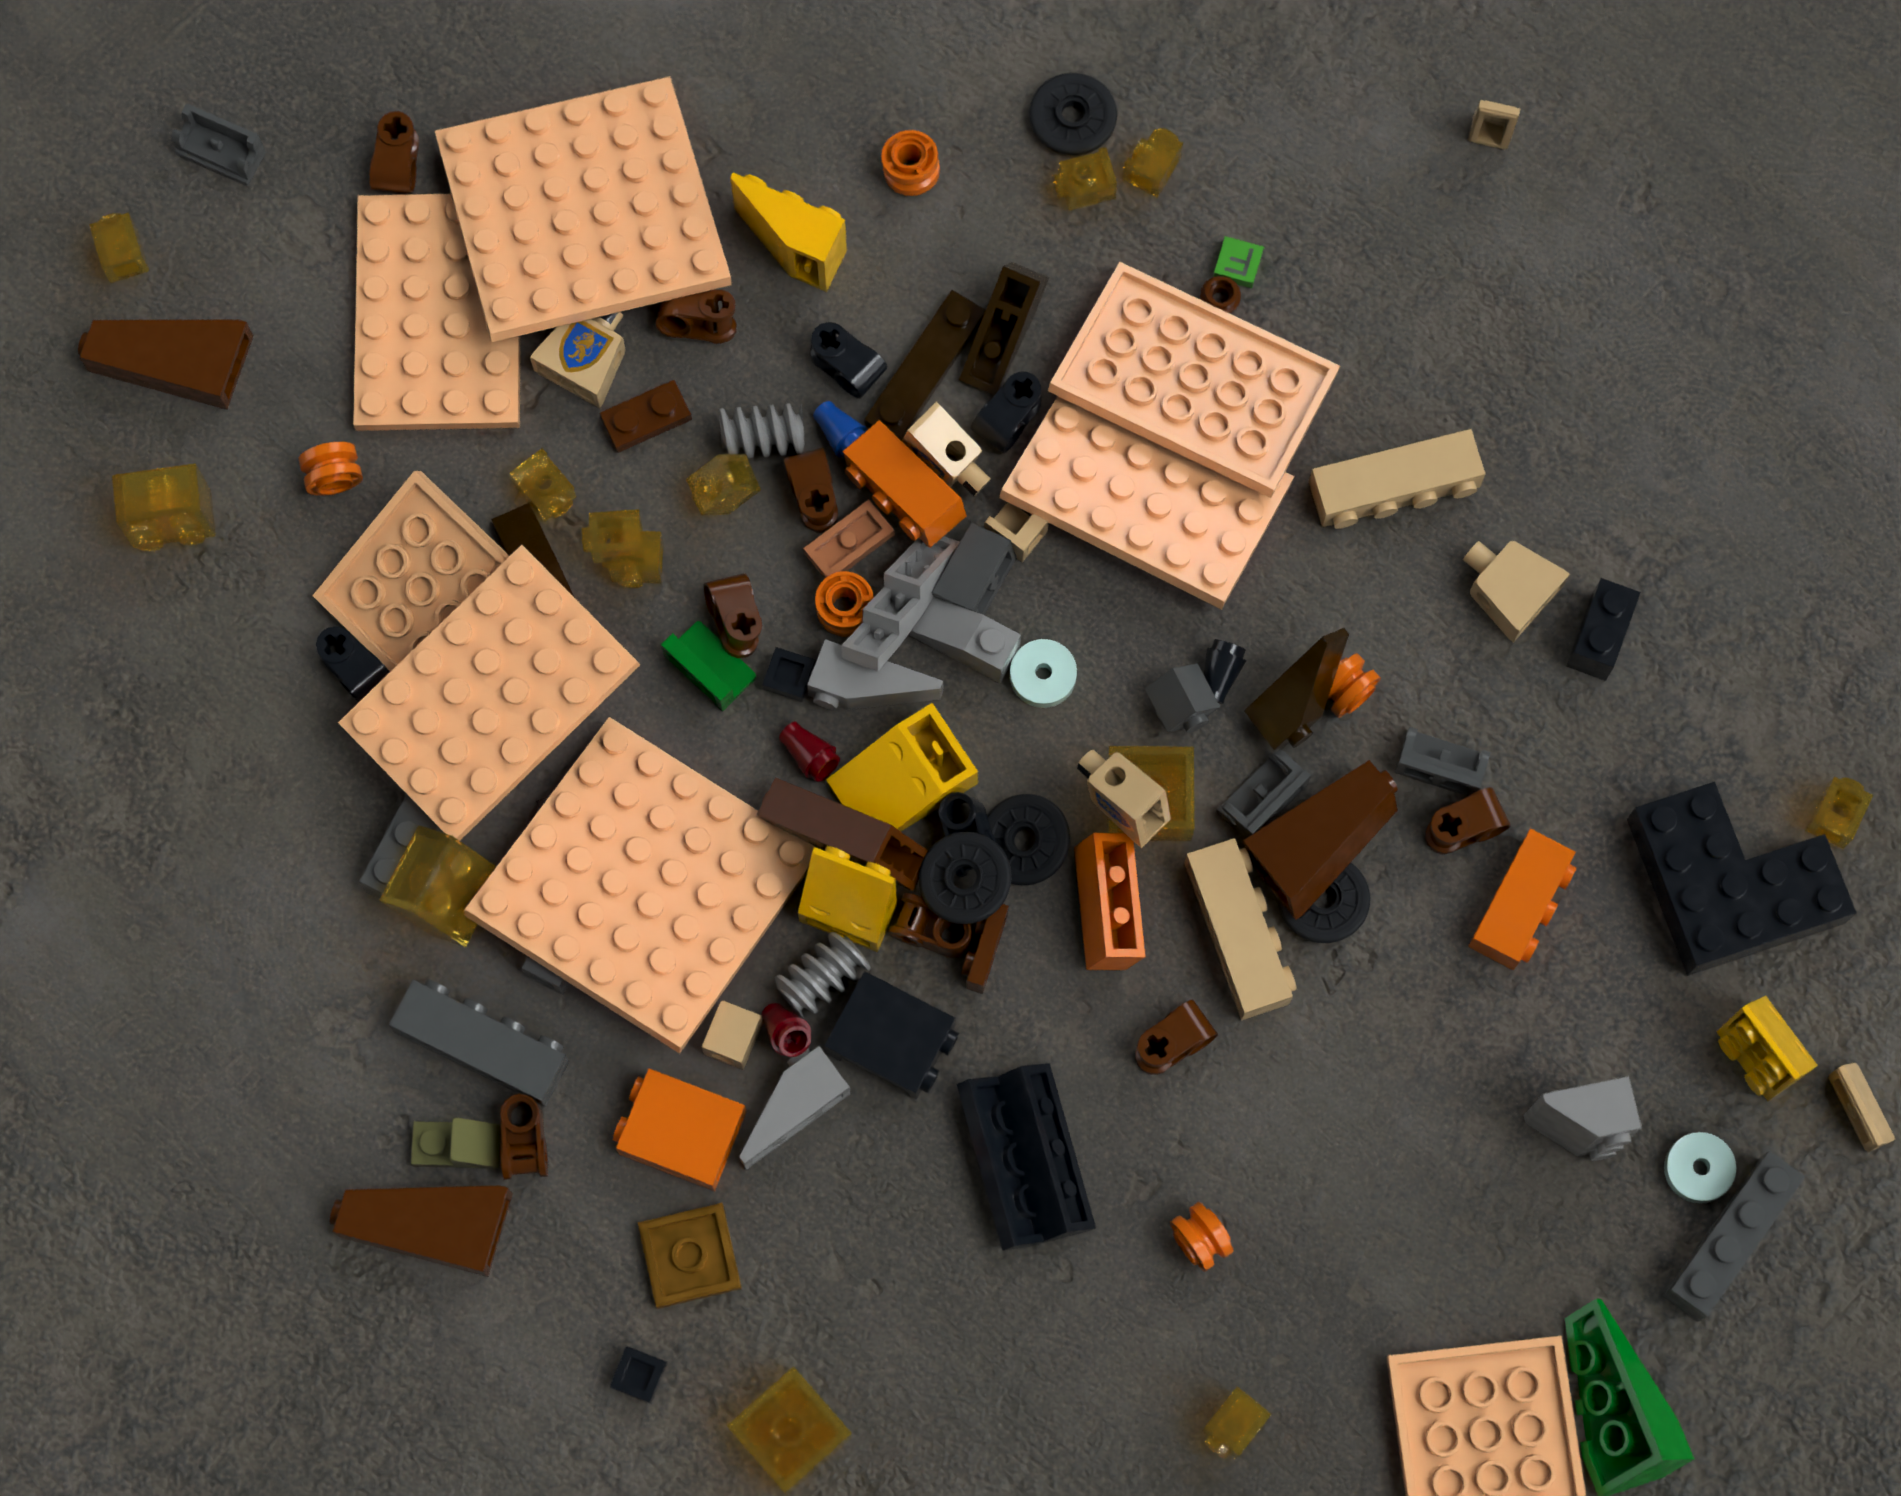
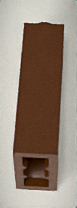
(171, 356)
(838, 826)
(1321, 836)
(428, 1223)

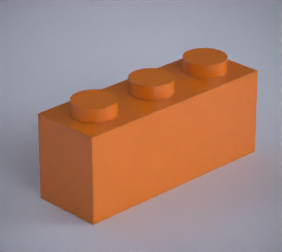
(903, 485)
(1524, 900)
(1109, 901)

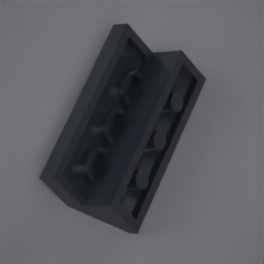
(1026, 1156)

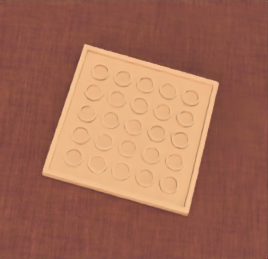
(582, 209)
(642, 884)

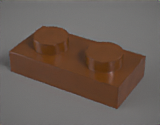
(645, 416)
(979, 963)

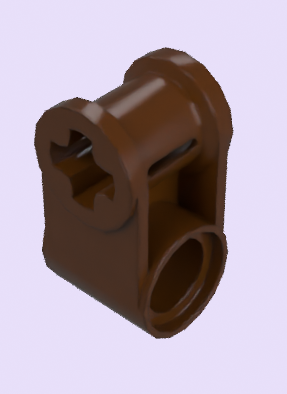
(394, 161)
(695, 316)
(812, 485)
(734, 614)
(1472, 819)
(927, 929)
(1179, 1034)
(522, 1141)

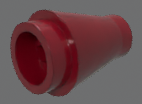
(812, 754)
(787, 1031)

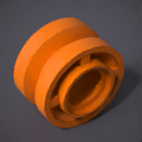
(905, 147)
(330, 468)
(837, 586)
(1352, 685)
(1201, 1236)

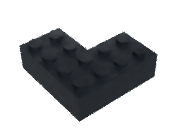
(1720, 901)

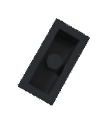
(1603, 629)

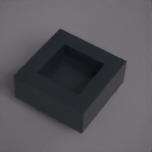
(788, 674)
(638, 1375)

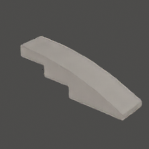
(899, 603)

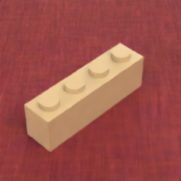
(1396, 479)
(1239, 928)

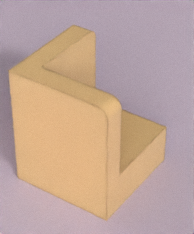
(1019, 527)
(732, 1034)

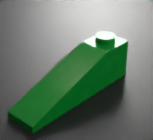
(1626, 1420)

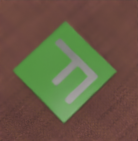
(1239, 261)

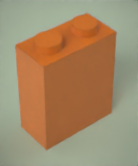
(679, 1129)

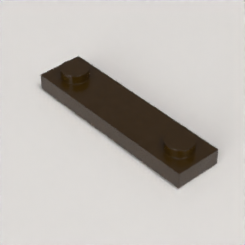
(926, 364)

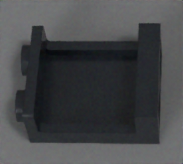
(892, 1035)

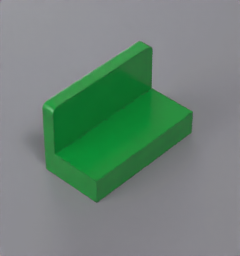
(707, 665)

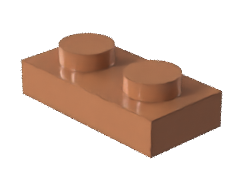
(849, 540)

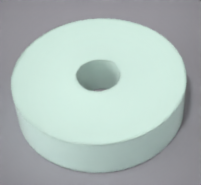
(1037, 655)
(1719, 1164)

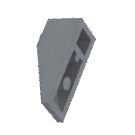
(968, 638)
(853, 686)
(800, 1097)

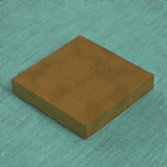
(689, 1255)

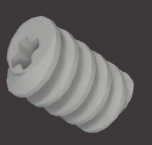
(762, 431)
(821, 973)

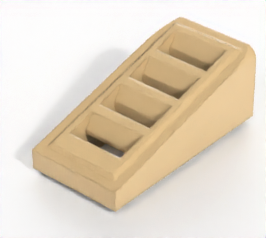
(1493, 124)

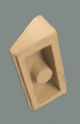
(1861, 1106)

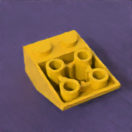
(800, 237)
(906, 771)
(848, 897)
(1765, 1048)

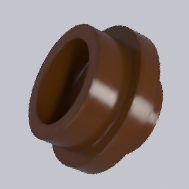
(1223, 285)

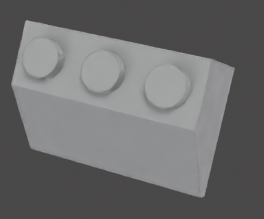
(1588, 1118)

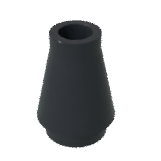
(1222, 667)

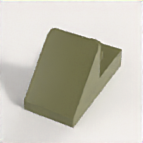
(456, 1144)

